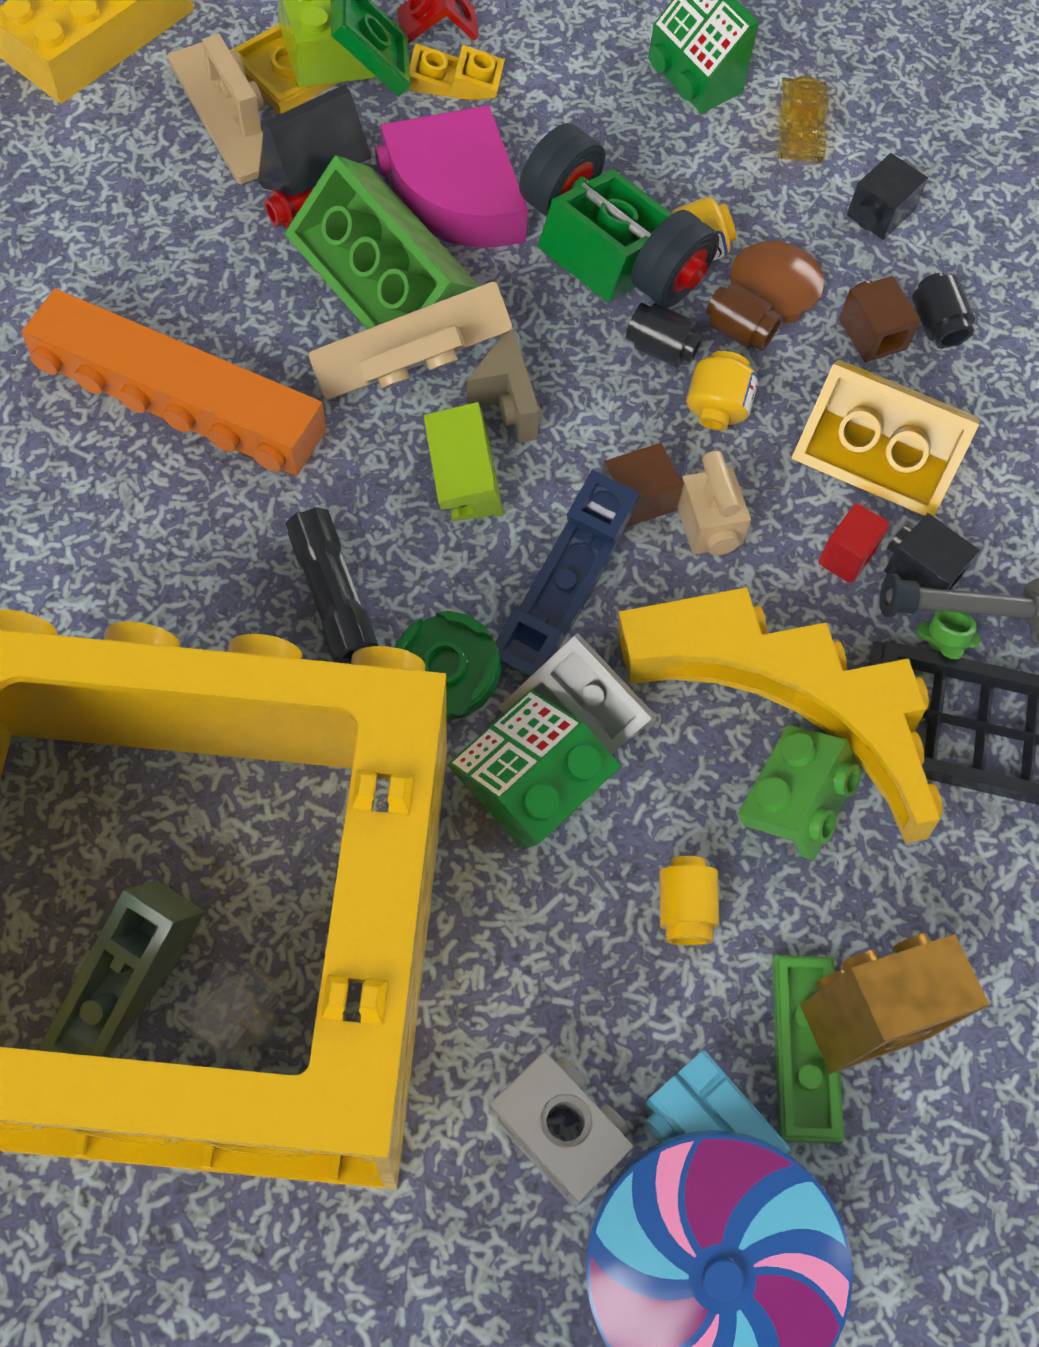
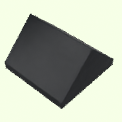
(306, 139)

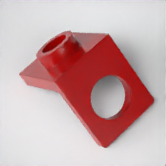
(420, 15)

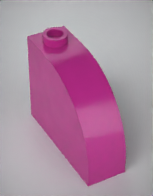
(455, 177)

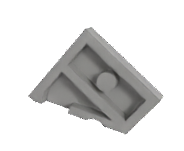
(589, 691)

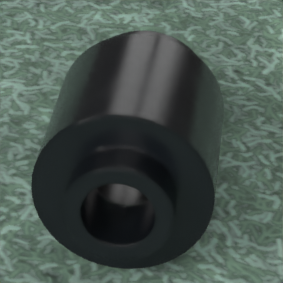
(944, 310)
(664, 334)

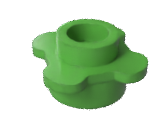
(950, 633)

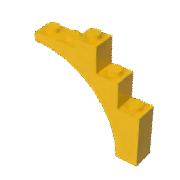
(801, 668)

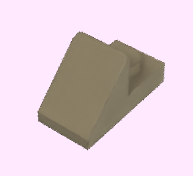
(505, 381)

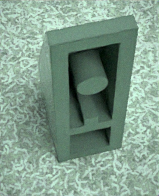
(123, 970)

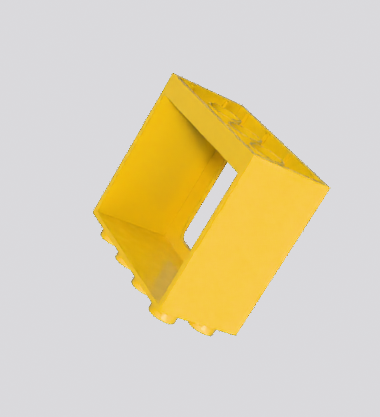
(263, 703)

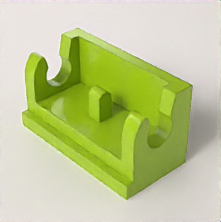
(463, 462)

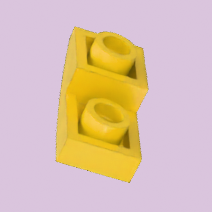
(467, 77)

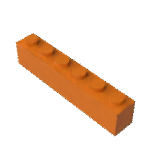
(175, 382)

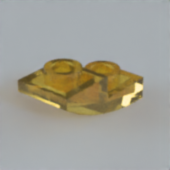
(802, 119)

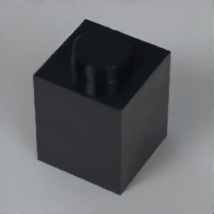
(886, 196)
(930, 554)

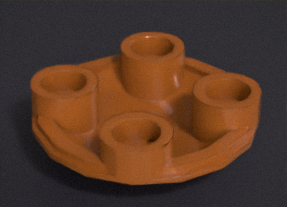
(780, 276)

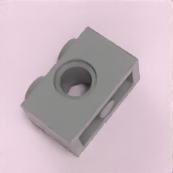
(572, 1165)

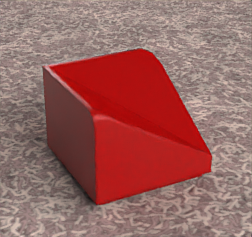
(853, 543)

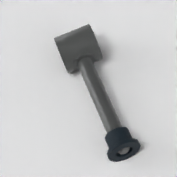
(908, 596)

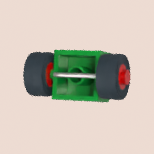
(610, 228)

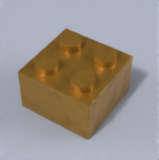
(892, 1000)

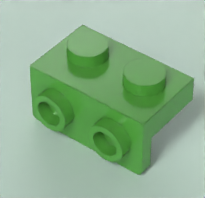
(802, 789)

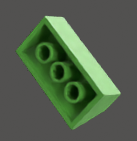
(373, 246)

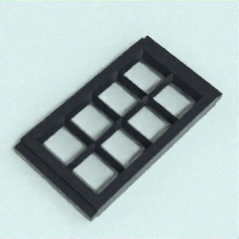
(989, 677)

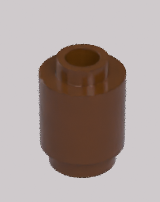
(743, 316)

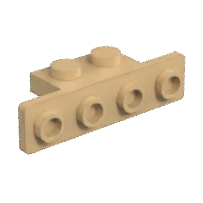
(224, 102)
(411, 340)

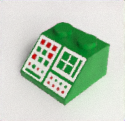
(704, 49)
(533, 768)

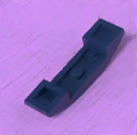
(568, 574)

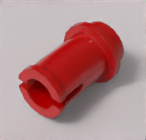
(283, 208)

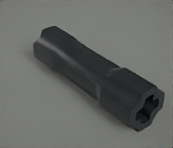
(334, 594)

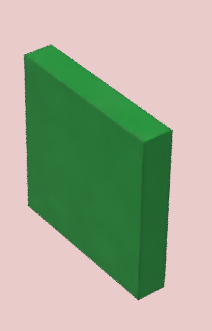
(373, 41)

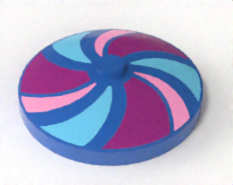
(717, 1249)

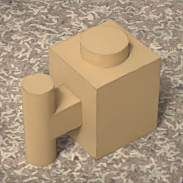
(713, 508)

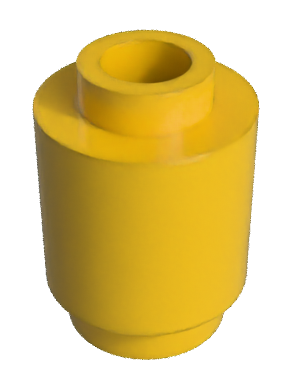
(689, 901)

